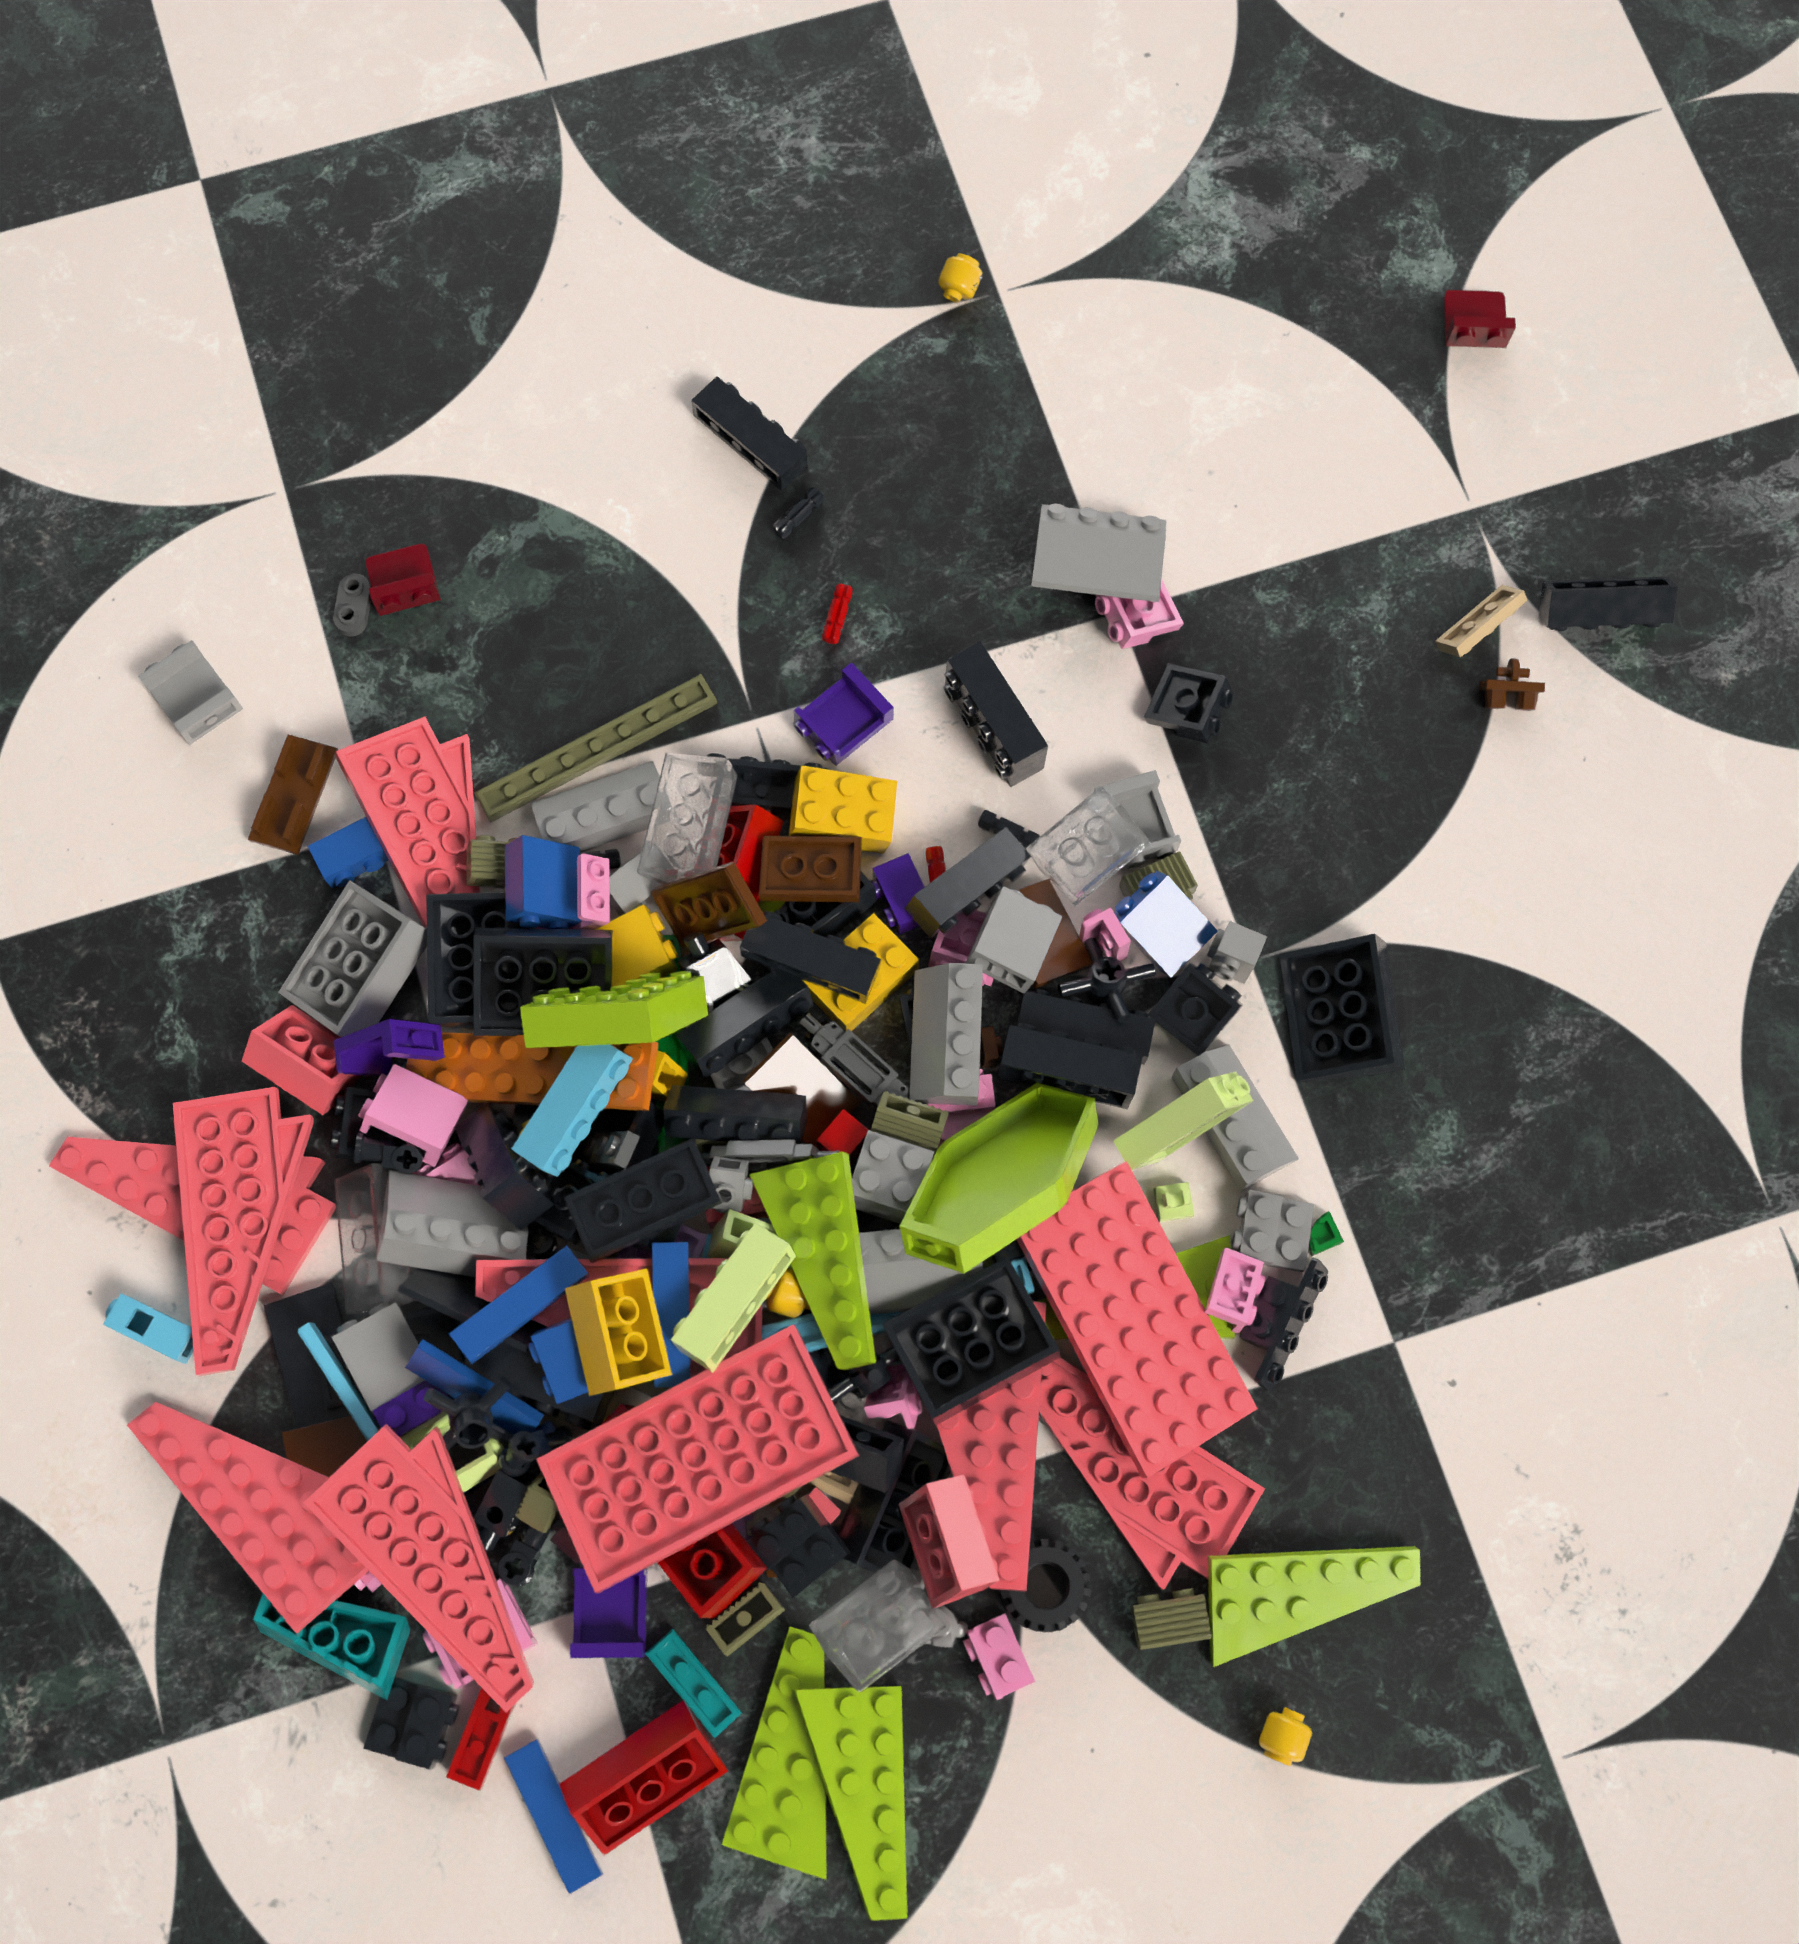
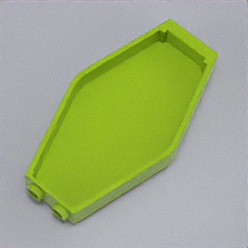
(999, 1177)

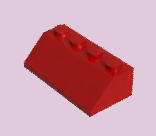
(743, 846)
(642, 1778)

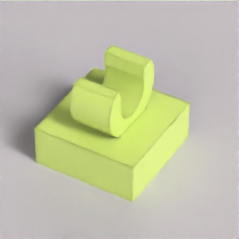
(1173, 1202)

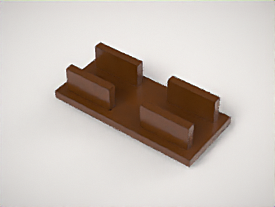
(292, 794)

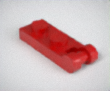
(479, 1743)

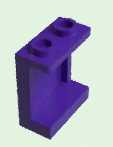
(844, 716)
(372, 1048)
(609, 1621)

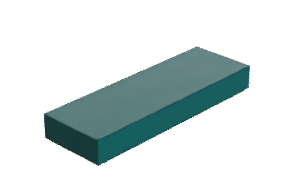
(693, 1683)

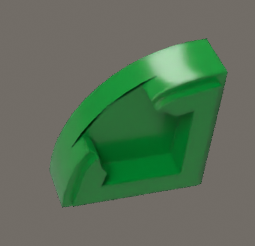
(1324, 1235)

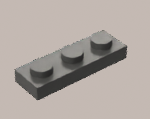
(610, 1149)

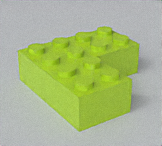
(625, 1015)

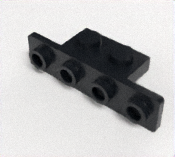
(764, 783)
(1279, 1319)

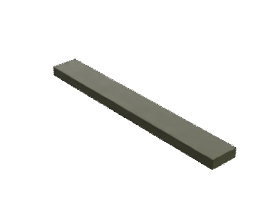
(595, 748)

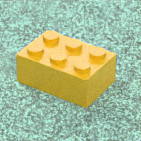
(843, 806)
(897, 967)
(618, 1331)

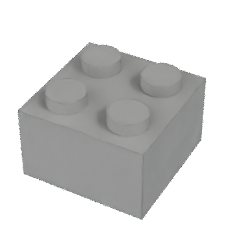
(888, 1176)

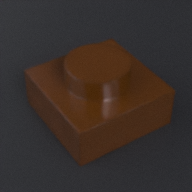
(990, 1047)

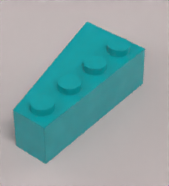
(346, 1639)

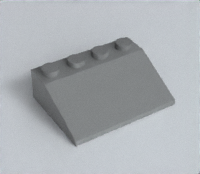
(1099, 552)
(355, 962)
(444, 1226)

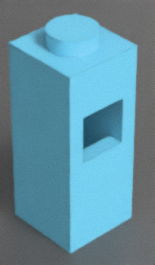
(150, 1327)

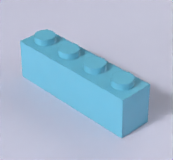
(571, 1106)

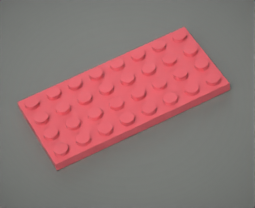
(1136, 1321)
(696, 1458)

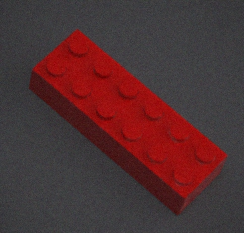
(713, 1568)

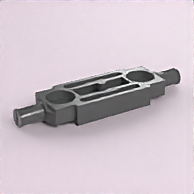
(833, 1044)
(765, 1153)

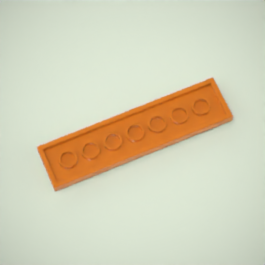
(508, 1073)

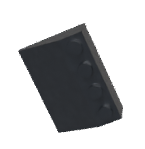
(451, 951)
(529, 962)
(1342, 1010)
(457, 1298)
(971, 1340)

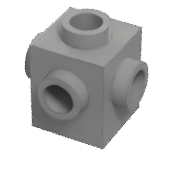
(731, 1182)

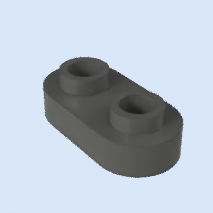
(352, 602)

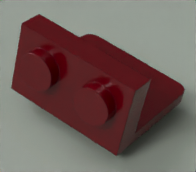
(1477, 319)
(402, 579)

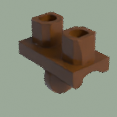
(1525, 692)

